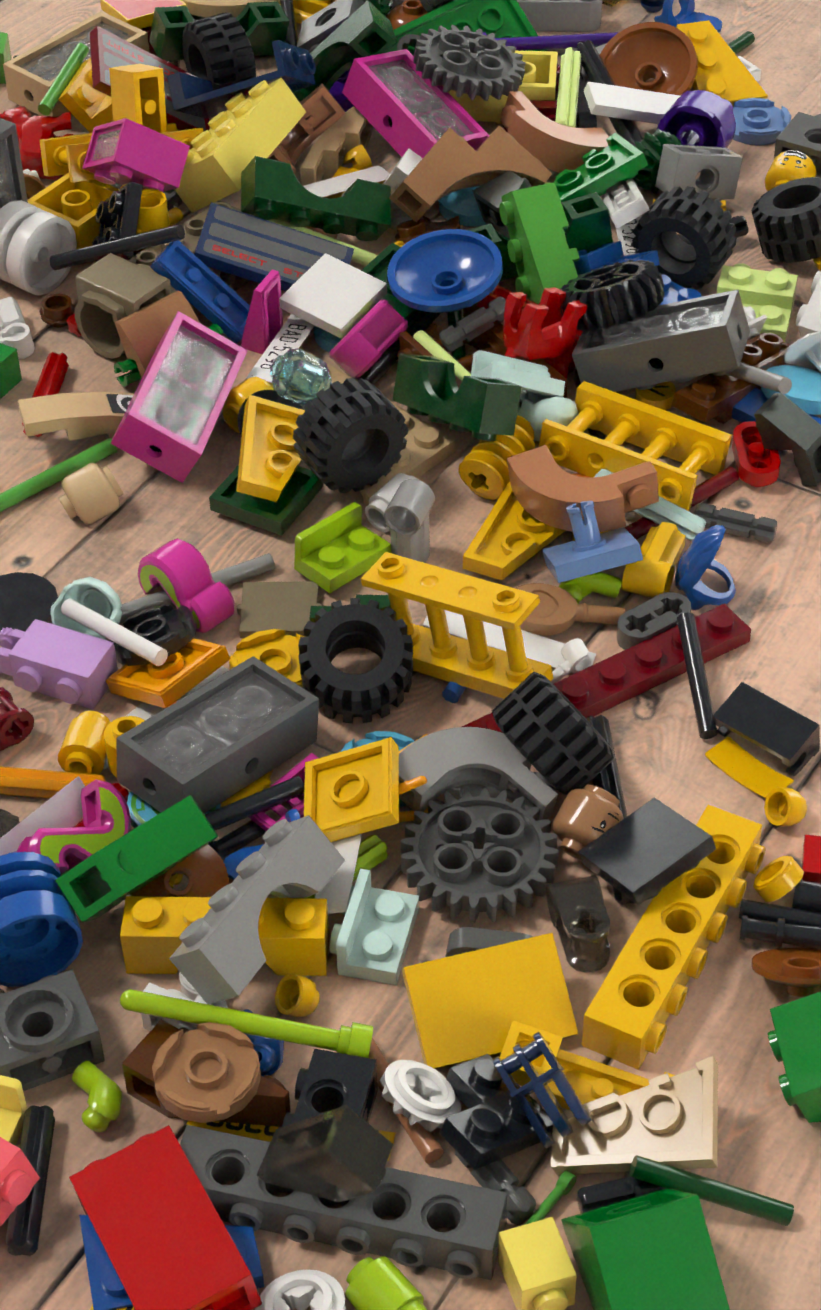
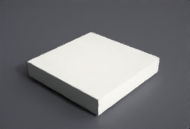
(333, 295)

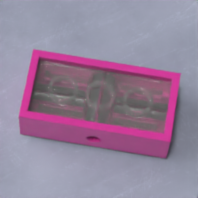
(405, 105)
(179, 397)

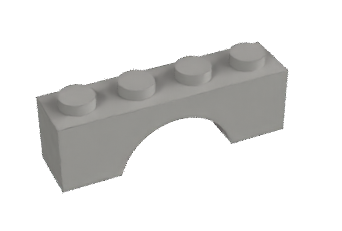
(224, 946)

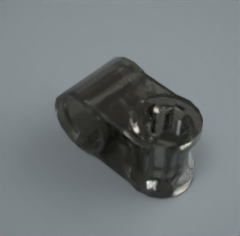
(581, 922)

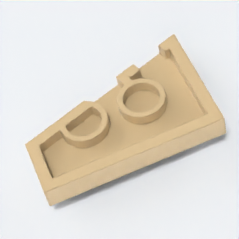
(664, 1122)

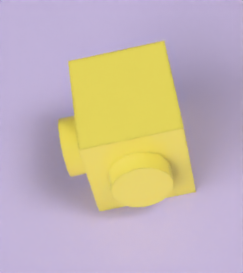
(537, 1266)

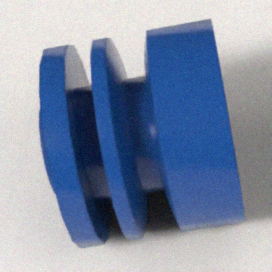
(36, 920)

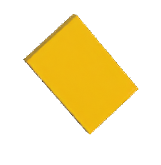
(470, 998)

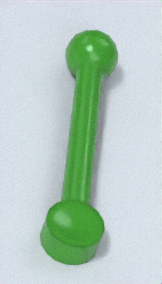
(563, 1187)

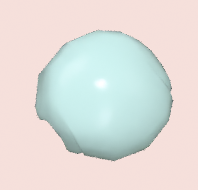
(556, 409)
(93, 594)

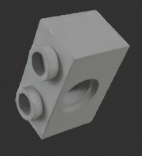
(717, 165)

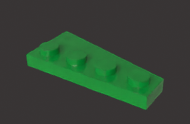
(601, 169)

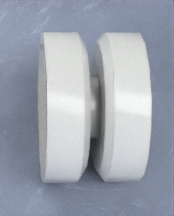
(28, 242)

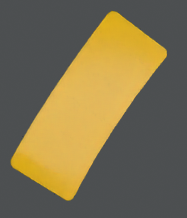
(746, 768)

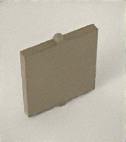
(276, 606)

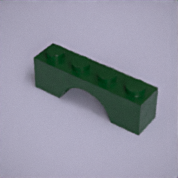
(260, 20)
(361, 35)
(274, 192)
(587, 229)
(479, 405)

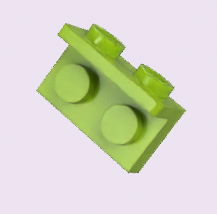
(338, 549)

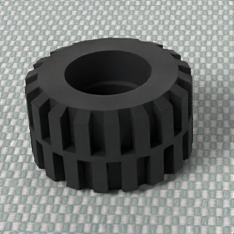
(218, 50)
(696, 219)
(790, 221)
(350, 435)
(350, 628)
(552, 734)

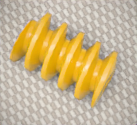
(486, 465)

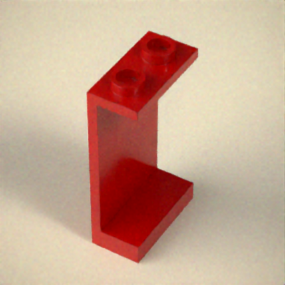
(163, 1229)

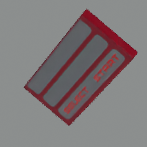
(113, 51)

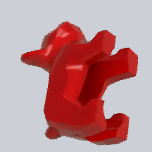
(30, 132)
(541, 329)

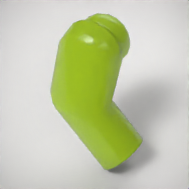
(597, 582)
(103, 1098)

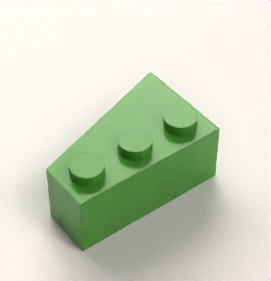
(538, 239)

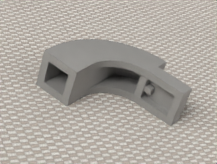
(472, 757)

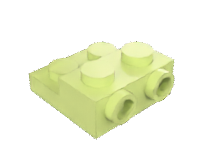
(767, 292)

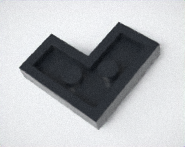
(494, 1121)

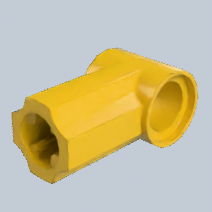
(656, 570)

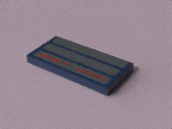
(255, 246)

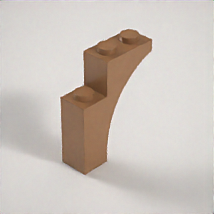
(457, 166)

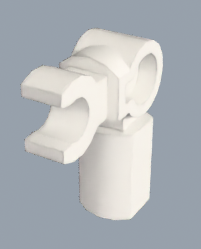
(14, 329)

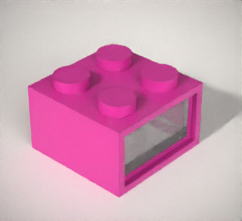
(135, 153)

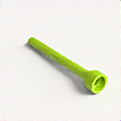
(348, 1040)

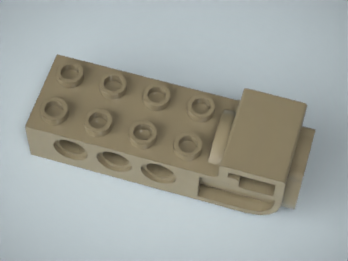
(122, 286)

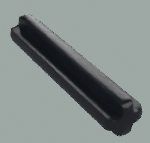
(36, 1145)

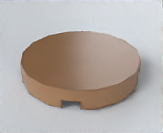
(206, 1072)

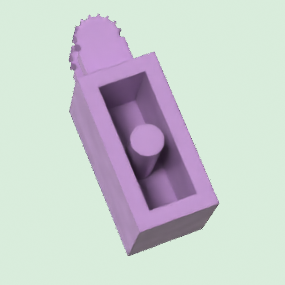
(58, 662)

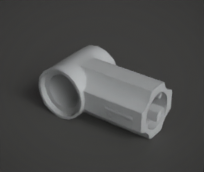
(409, 520)

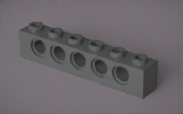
(356, 1228)

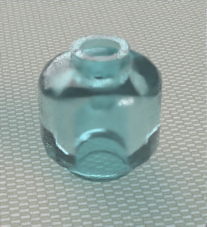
(299, 376)

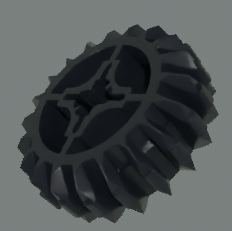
(615, 293)

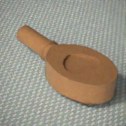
(560, 610)

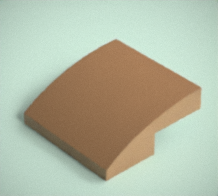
(144, 328)

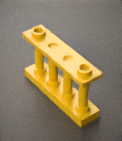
(68, 153)
(643, 426)
(478, 600)

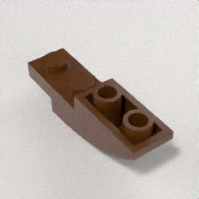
(716, 395)

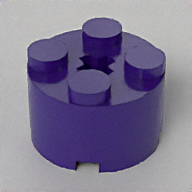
(700, 120)

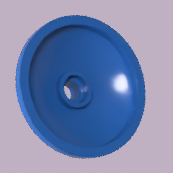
(445, 270)

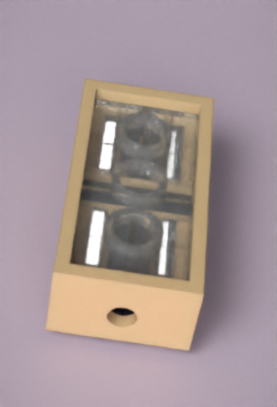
(35, 70)

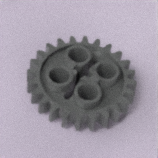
(469, 62)
(479, 854)

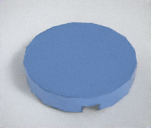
(759, 121)

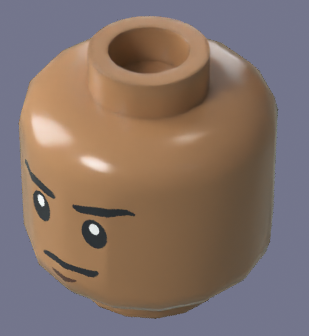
(585, 817)

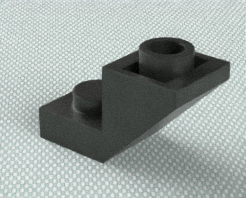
(790, 428)

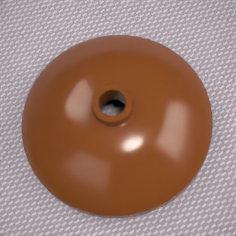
(651, 52)

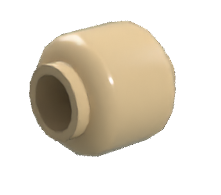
(90, 493)

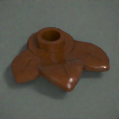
(410, 229)

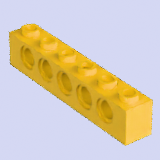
(672, 943)

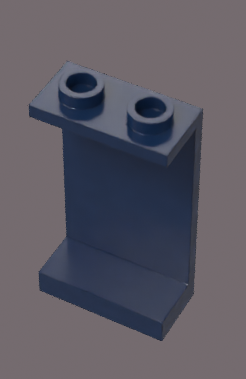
(197, 97)

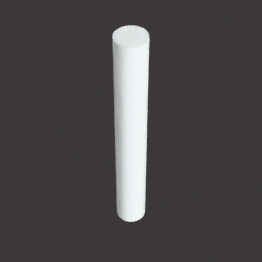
(114, 632)

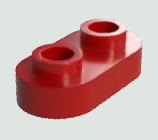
(754, 463)

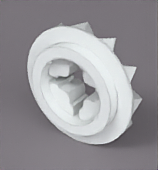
(419, 1093)
(301, 1290)

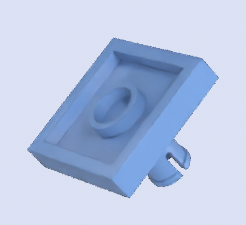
(591, 549)

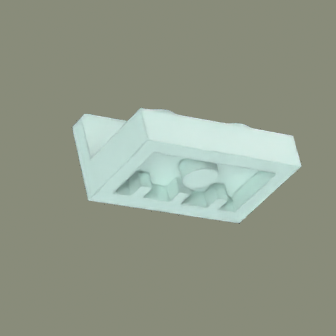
(531, 376)
(374, 932)

